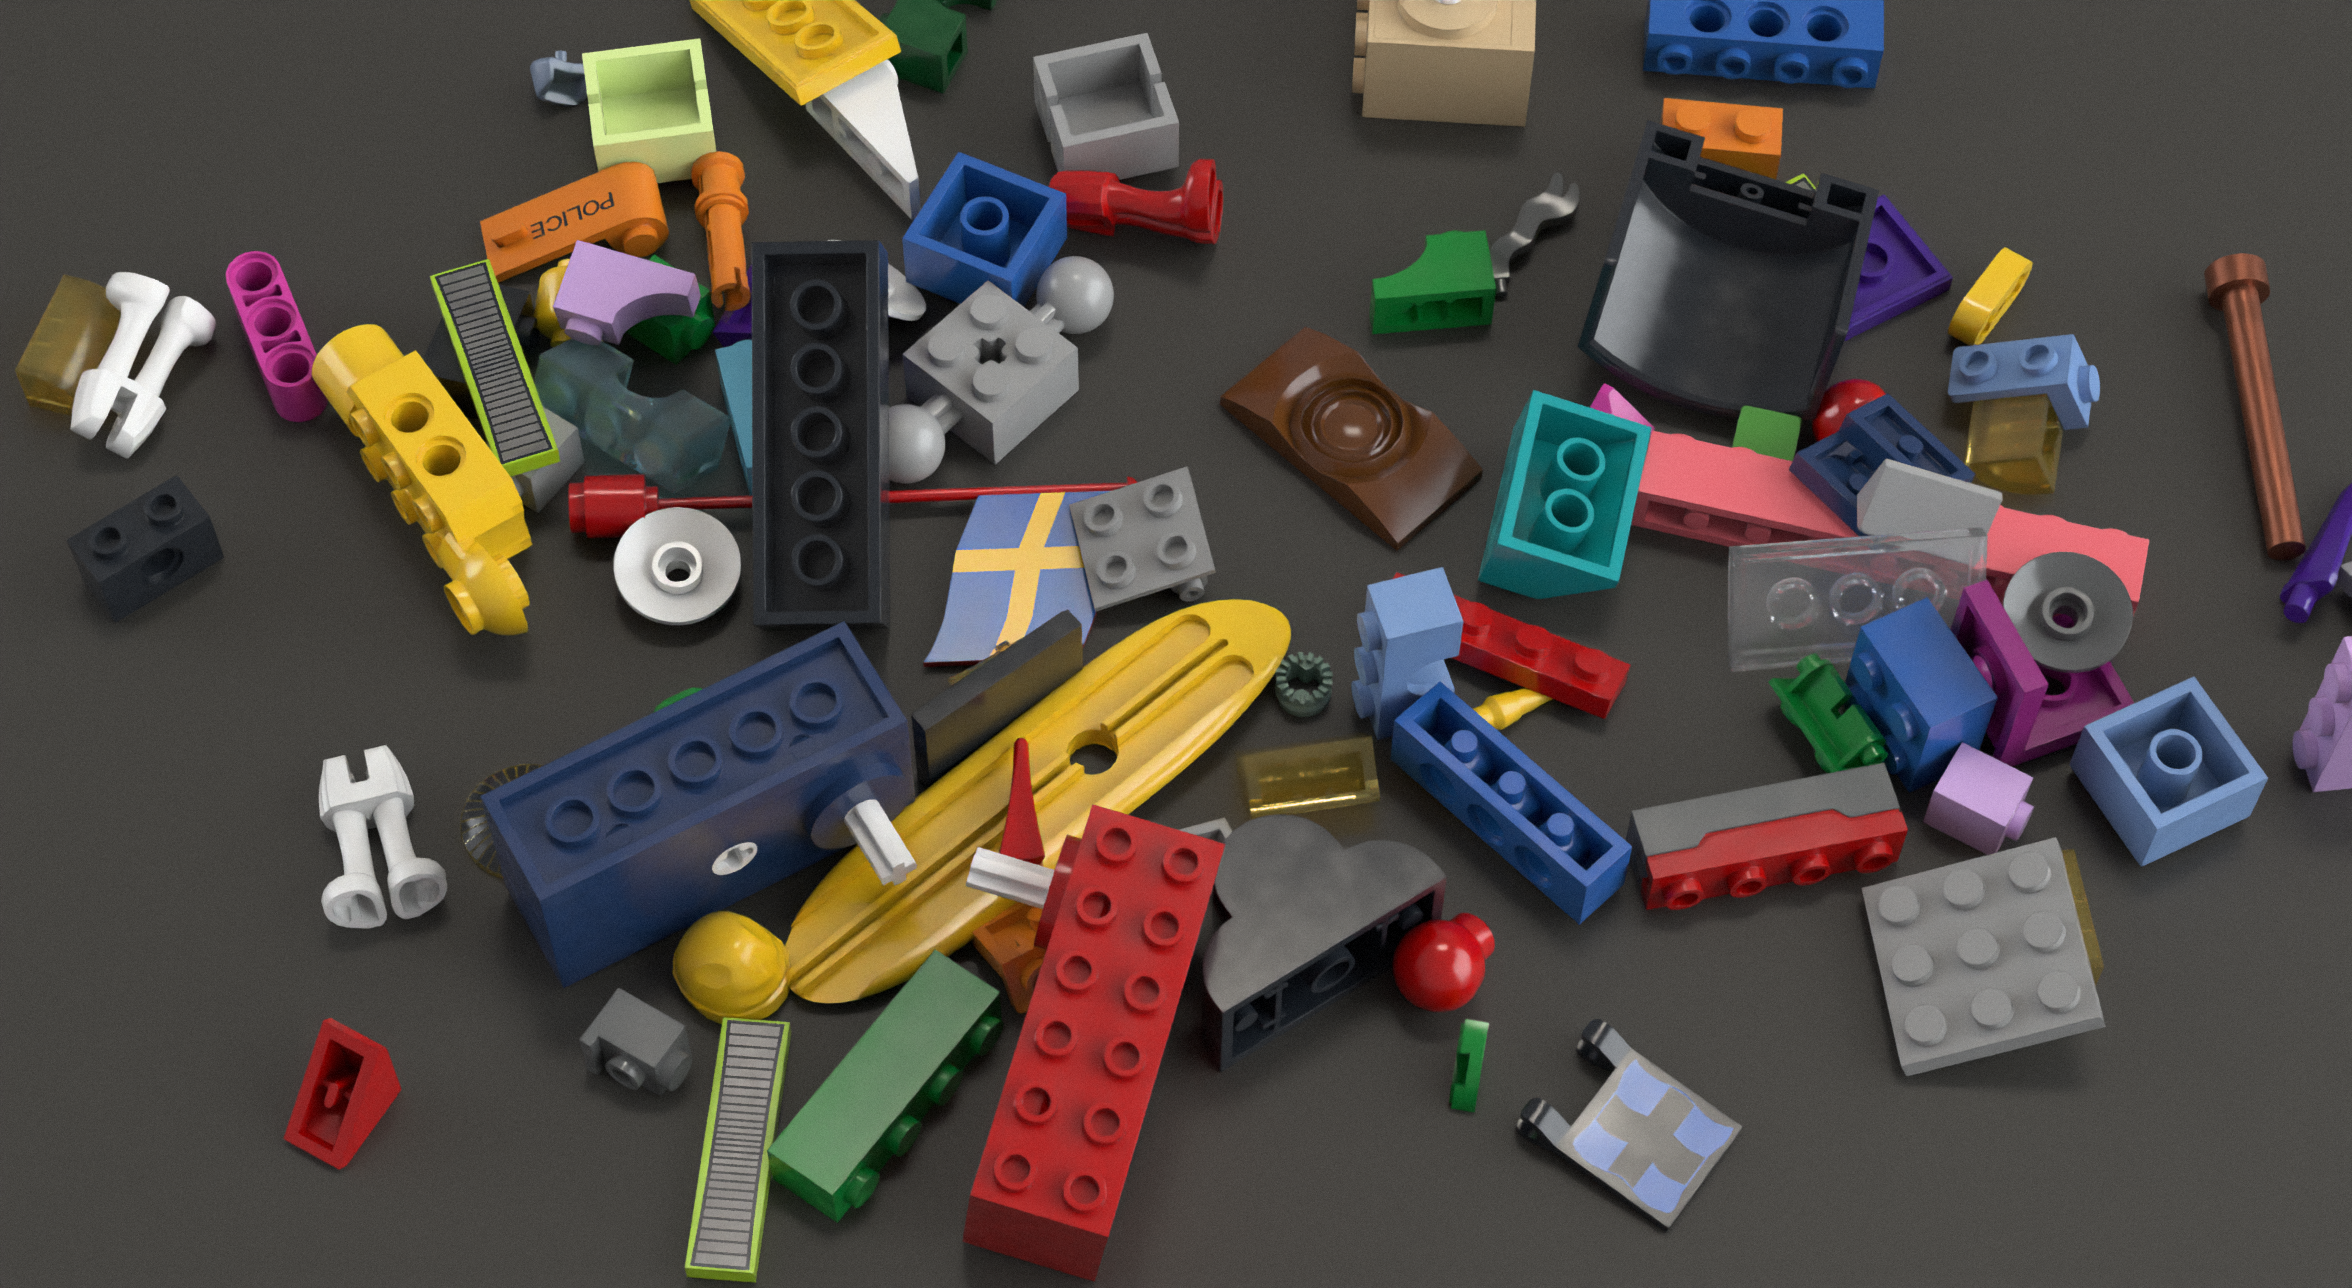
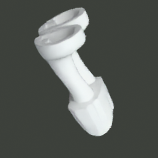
(108, 386)
(350, 811)

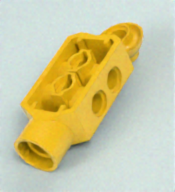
(437, 471)

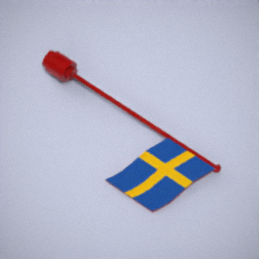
(1008, 573)

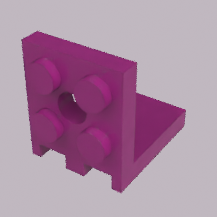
(2025, 718)

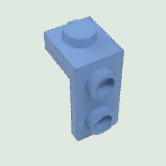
(2028, 368)

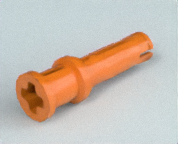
(722, 213)

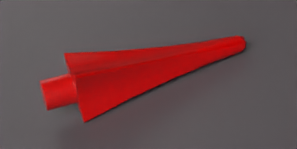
(1021, 831)

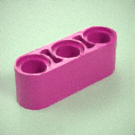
(275, 335)

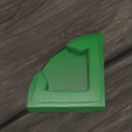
(1468, 1065)

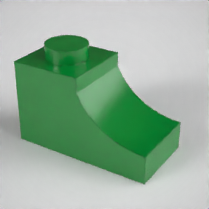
(1441, 290)

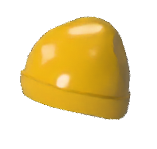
(731, 967)

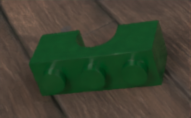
(929, 40)

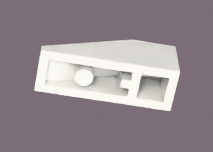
(872, 129)

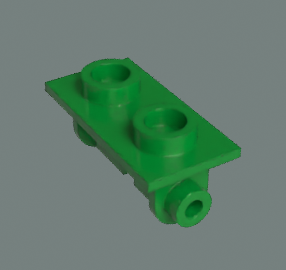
(1813, 706)

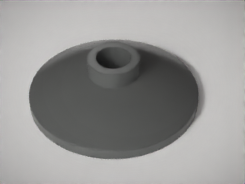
(2074, 587)

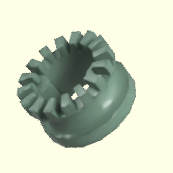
(1307, 669)

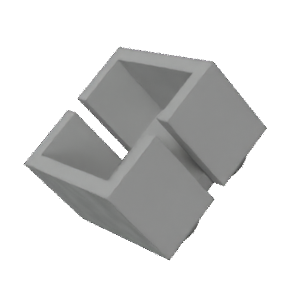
(1107, 108)

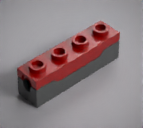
(1766, 837)

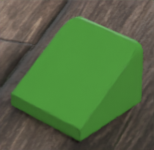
(1767, 432)

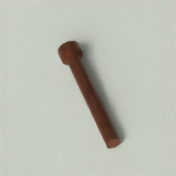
(2237, 288)

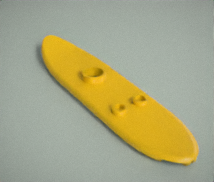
(1146, 698)

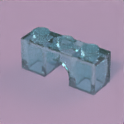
(665, 438)

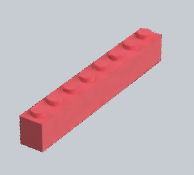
(1754, 499)

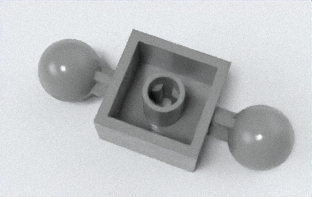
(995, 368)

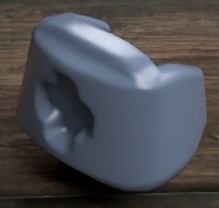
(558, 80)

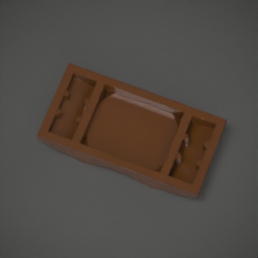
(1354, 435)

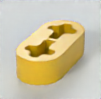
(1990, 297)

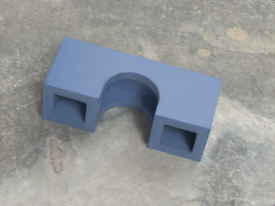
(1404, 639)

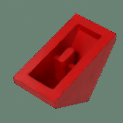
(341, 1094)

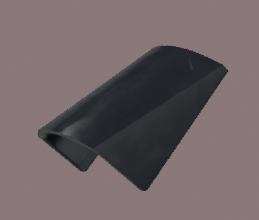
(1727, 282)

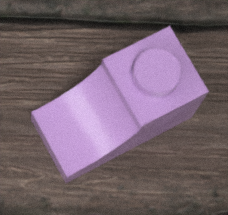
(613, 291)

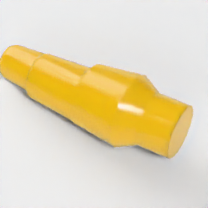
(1508, 707)

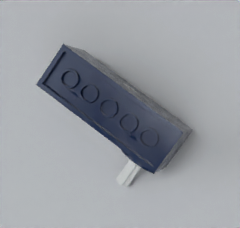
(706, 804)

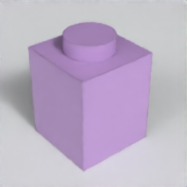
(1980, 801)

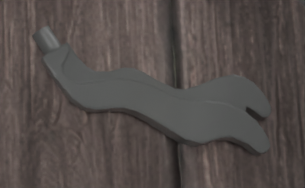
(1535, 215)

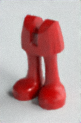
(1100, 202)

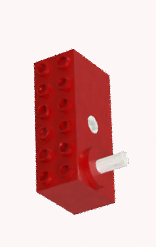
(1116, 958)

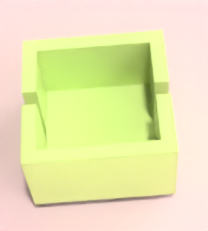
(650, 107)

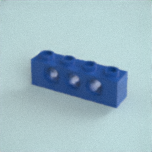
(1767, 40)
(1510, 802)

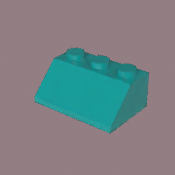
(1564, 500)

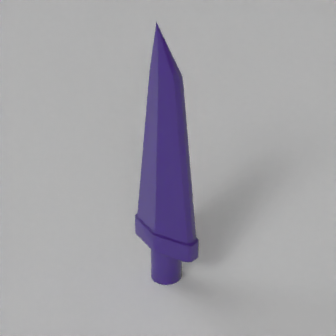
(2321, 563)

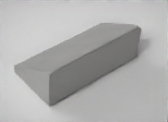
(1918, 500)

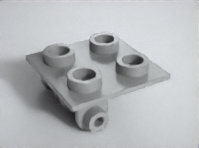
(1144, 540)

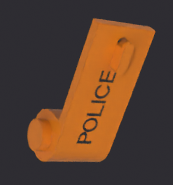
(610, 205)

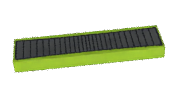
(495, 368)
(734, 1157)

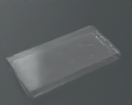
(1820, 592)

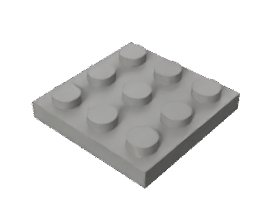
(1982, 957)

